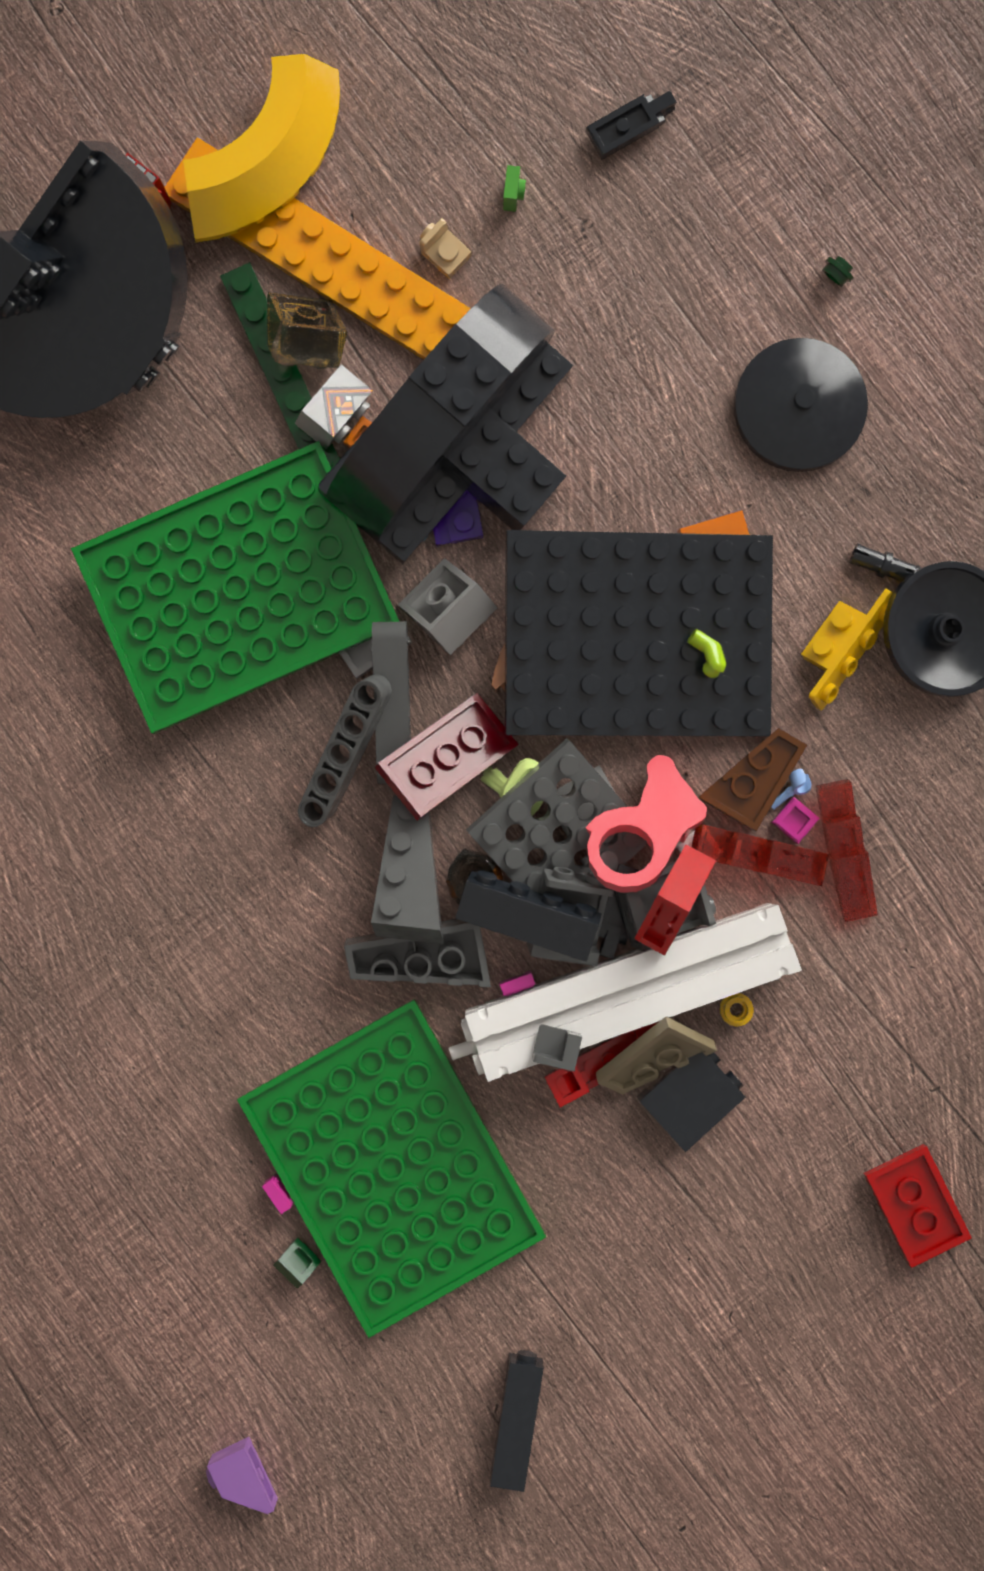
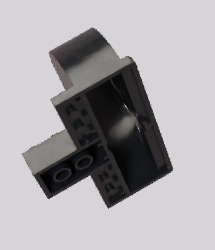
(89, 288)
(456, 431)

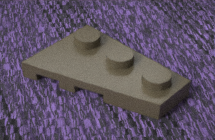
(657, 1049)

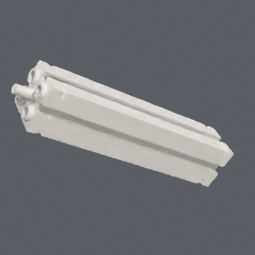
(631, 990)

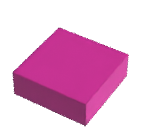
(795, 820)
(517, 983)
(277, 1193)

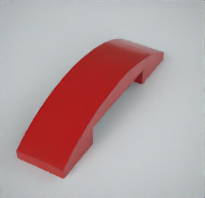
(570, 1085)

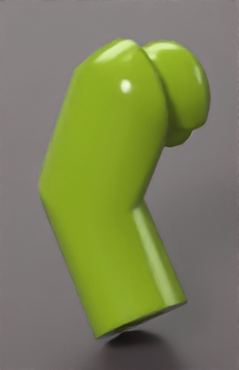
(712, 650)

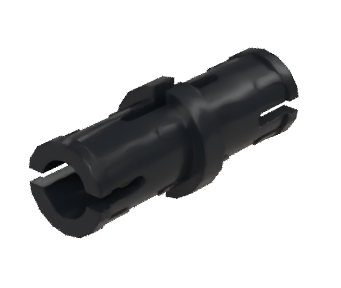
(882, 563)

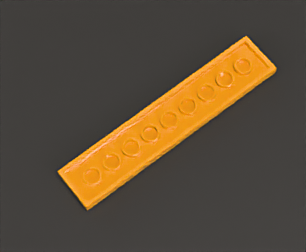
(342, 269)

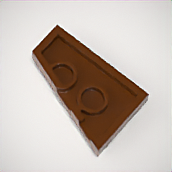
(756, 780)

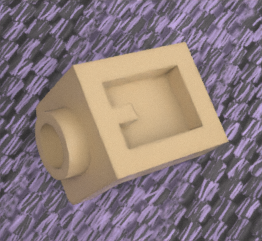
(443, 248)

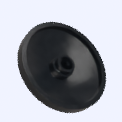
(800, 404)
(938, 629)

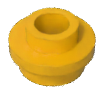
(745, 1015)

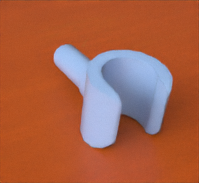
(799, 785)

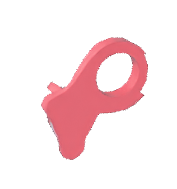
(662, 819)

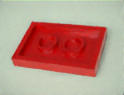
(917, 1205)

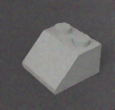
(448, 606)

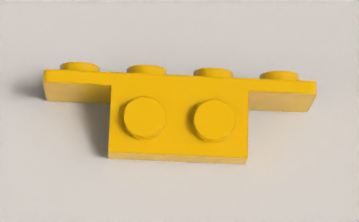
(841, 644)

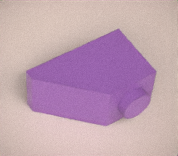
(241, 1477)

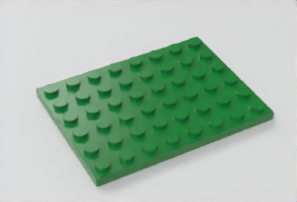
(233, 588)
(391, 1168)

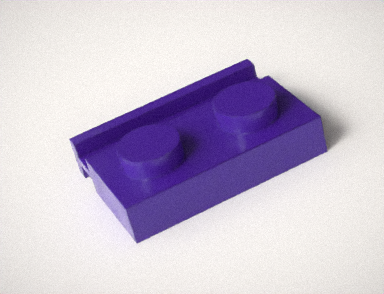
(460, 523)

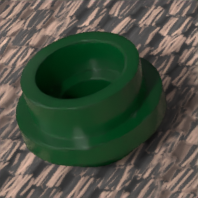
(838, 270)

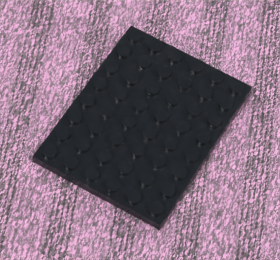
(606, 627)

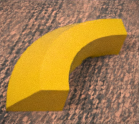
(272, 156)

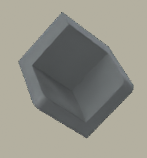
(557, 1047)

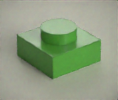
(514, 188)

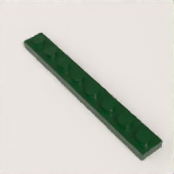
(284, 380)

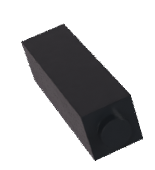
(517, 1421)

